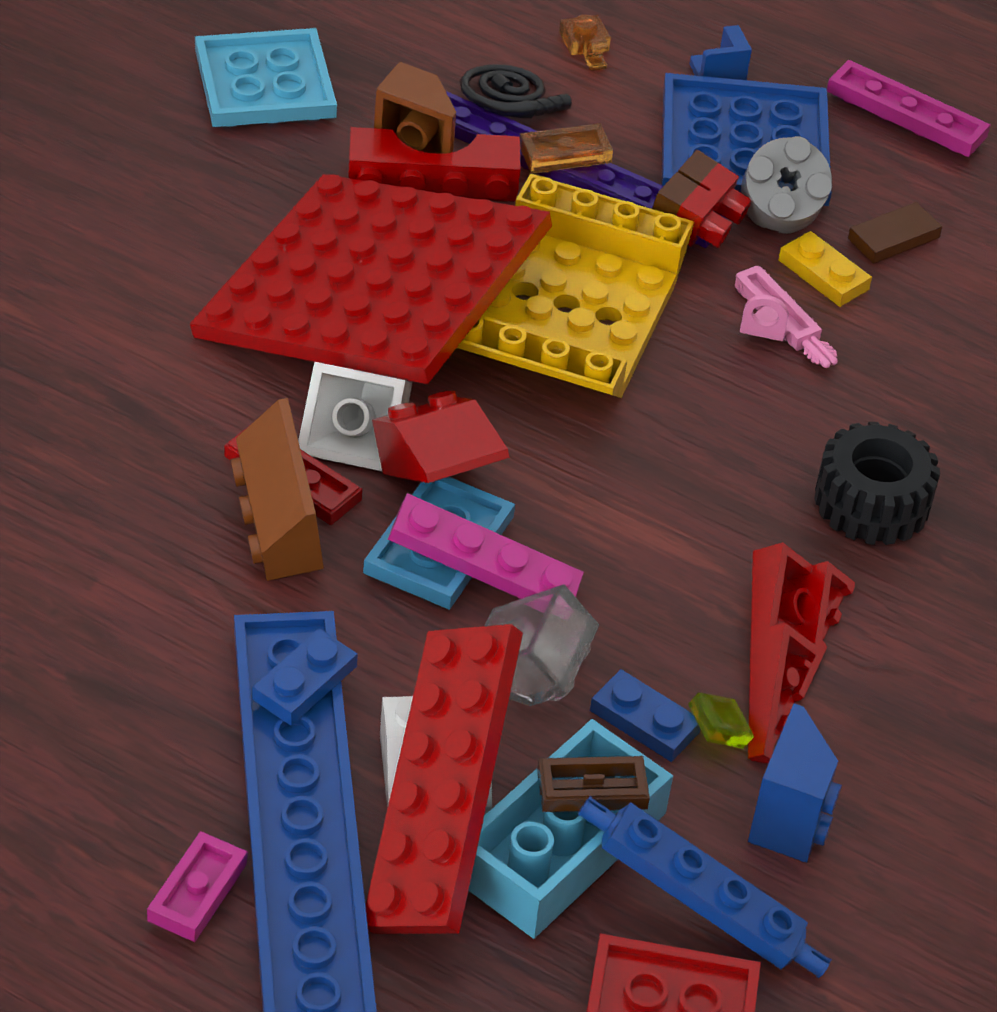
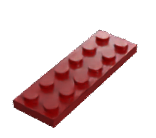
(442, 781)

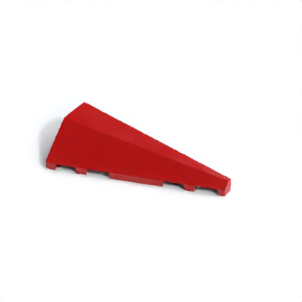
(789, 621)

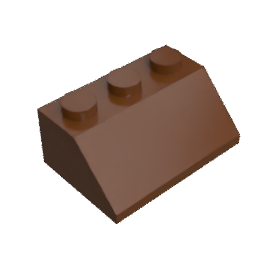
(277, 495)

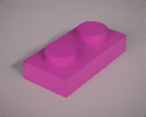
(197, 886)

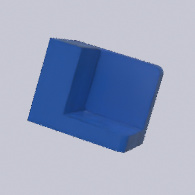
(728, 61)

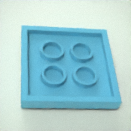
(265, 77)

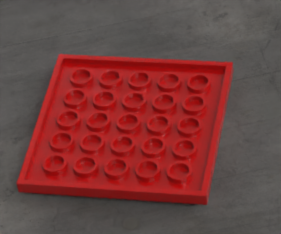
(373, 277)

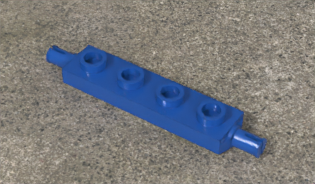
(705, 885)

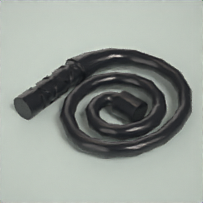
(511, 100)

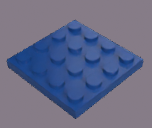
(737, 118)

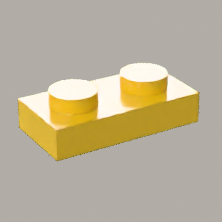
(825, 268)

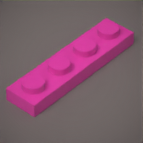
(908, 108)
(478, 551)

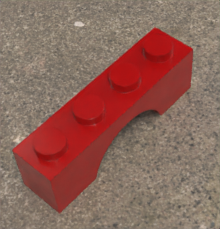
(479, 171)

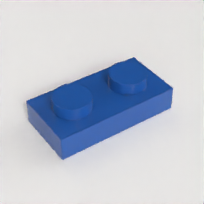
(304, 676)
(645, 715)

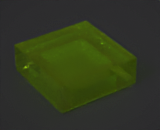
(721, 720)

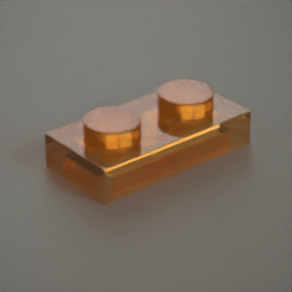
(565, 148)

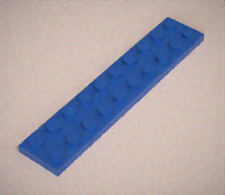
(302, 834)

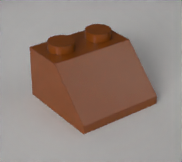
(416, 109)

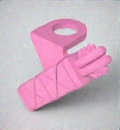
(780, 316)

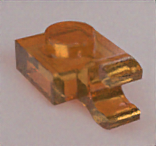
(587, 37)

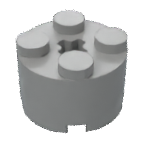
(794, 163)

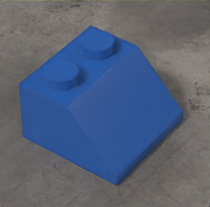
(796, 791)

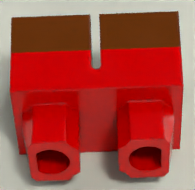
(700, 194)

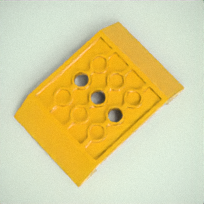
(605, 265)

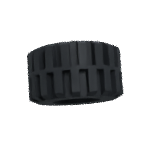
(876, 483)

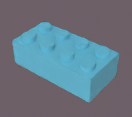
(542, 861)

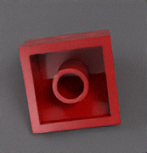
(436, 438)

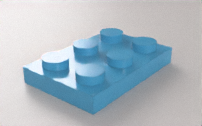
(423, 575)

